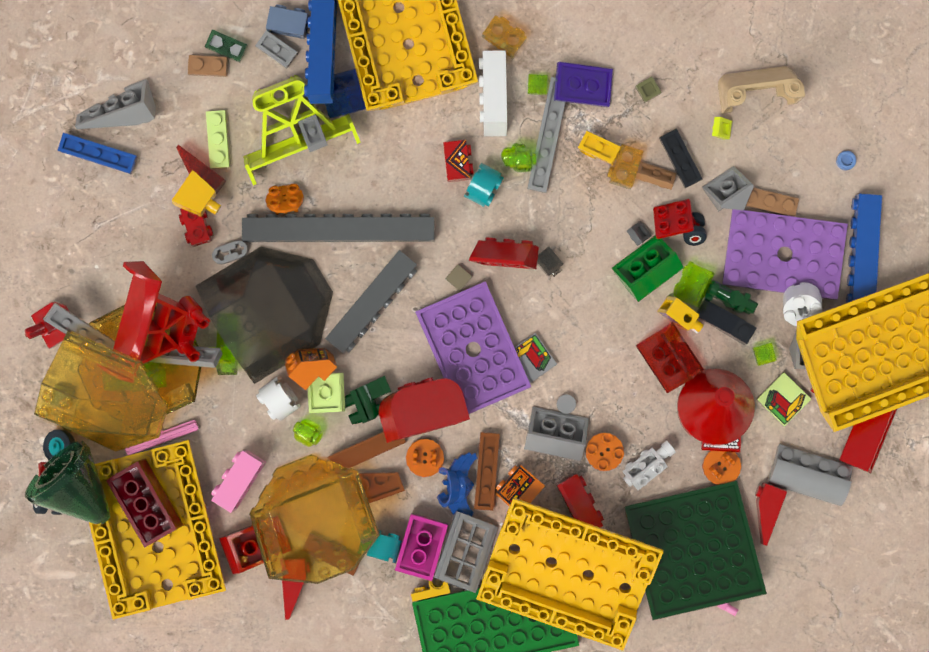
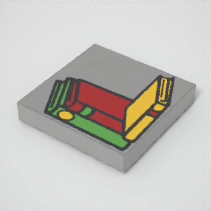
(534, 357)

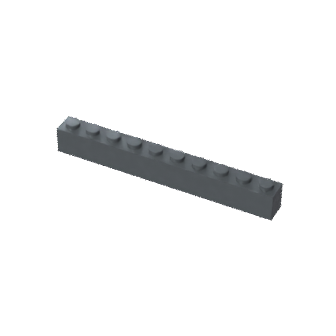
(338, 228)

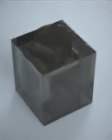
(549, 262)

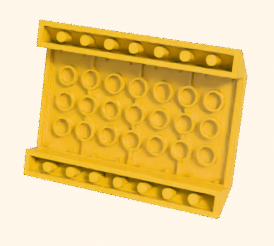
(869, 353)

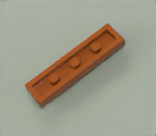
(486, 471)

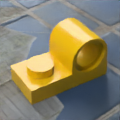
(599, 148)
(423, 593)

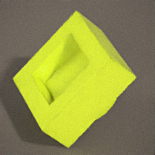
(722, 128)

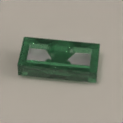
(226, 46)

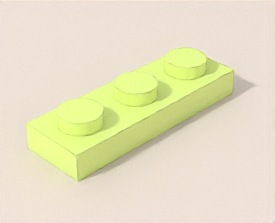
(217, 139)

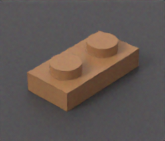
(207, 66)
(655, 175)

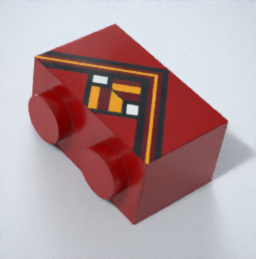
(457, 160)

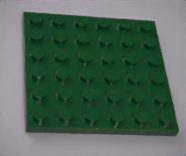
(705, 547)

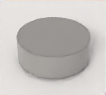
(566, 404)

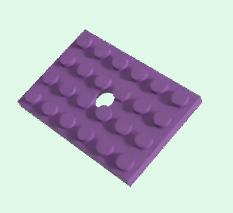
(758, 236)
(467, 319)

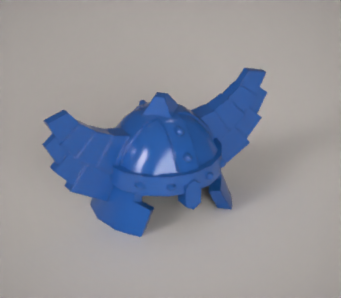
(458, 484)

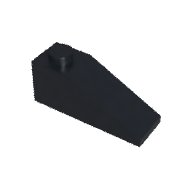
(726, 322)

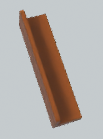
(364, 450)

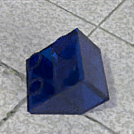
(346, 96)

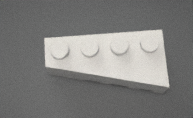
(494, 93)

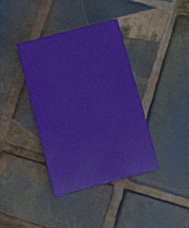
(583, 84)

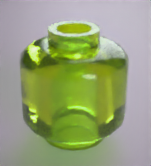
(307, 432)

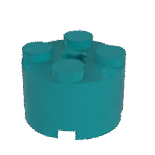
(483, 184)
(386, 547)

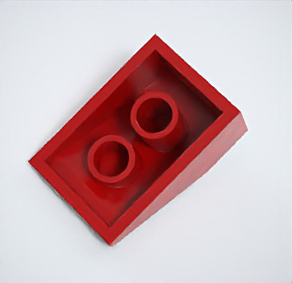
(241, 550)

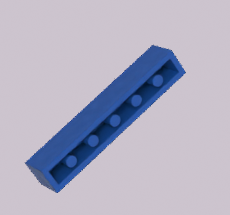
(321, 51)
(864, 246)

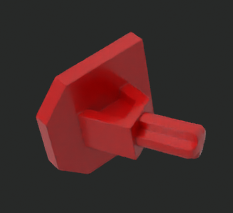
(50, 334)

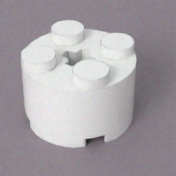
(801, 302)
(278, 399)

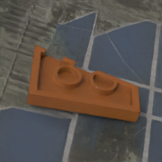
(381, 485)

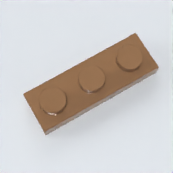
(773, 202)

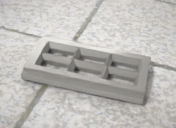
(484, 550)

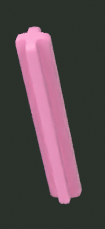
(165, 436)

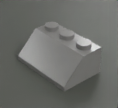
(556, 433)

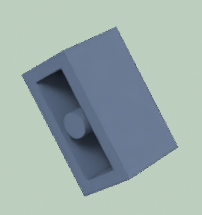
(287, 22)

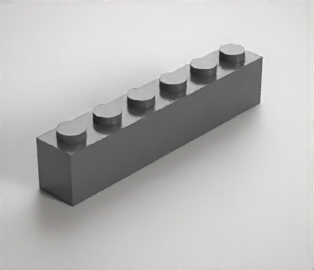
(369, 304)

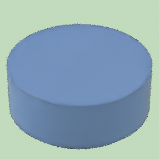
(846, 160)

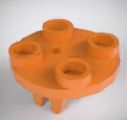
(284, 198)
(599, 444)
(415, 457)
(715, 472)

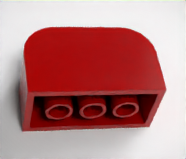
(422, 408)

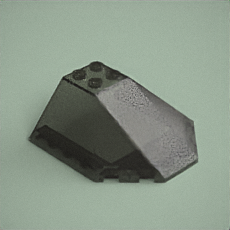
(267, 308)

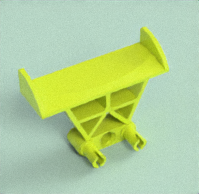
(264, 102)

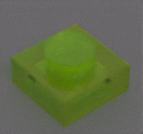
(537, 84)
(764, 354)

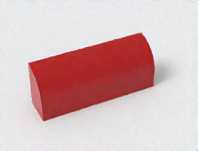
(866, 441)

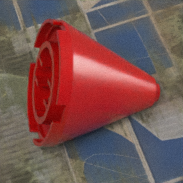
(716, 407)

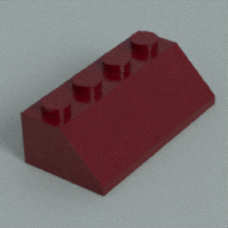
(144, 502)

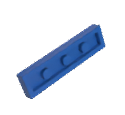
(97, 153)

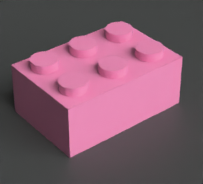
(237, 480)

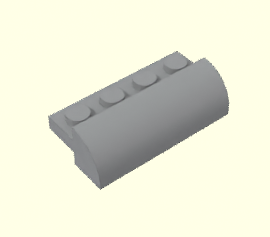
(810, 475)

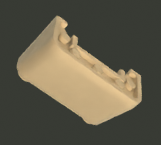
(734, 86)

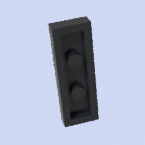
(680, 158)

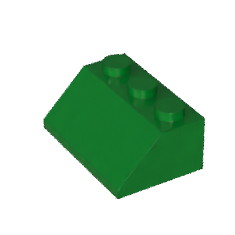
(647, 268)

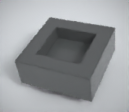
(639, 233)

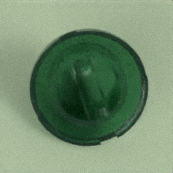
(71, 485)

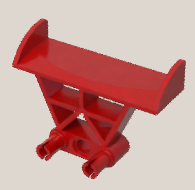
(137, 319)

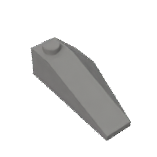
(127, 109)

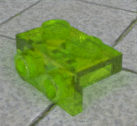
(693, 284)

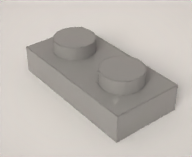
(276, 49)
(312, 133)

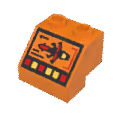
(309, 364)
(519, 485)

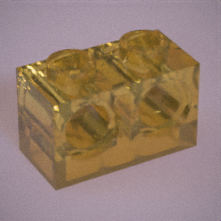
(501, 40)
(629, 168)

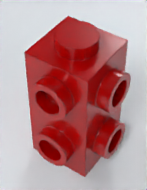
(196, 226)

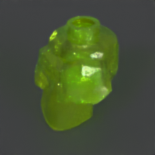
(519, 157)

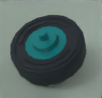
(56, 441)

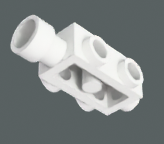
(647, 466)

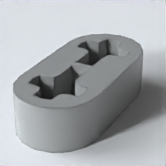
(228, 248)

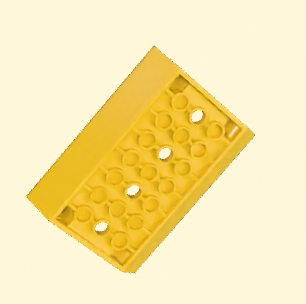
(388, 69)
(189, 557)
(560, 591)

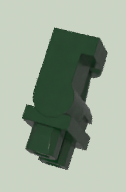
(731, 298)
(365, 402)

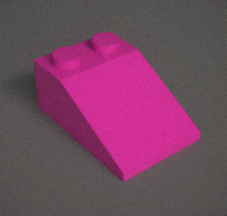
(421, 547)

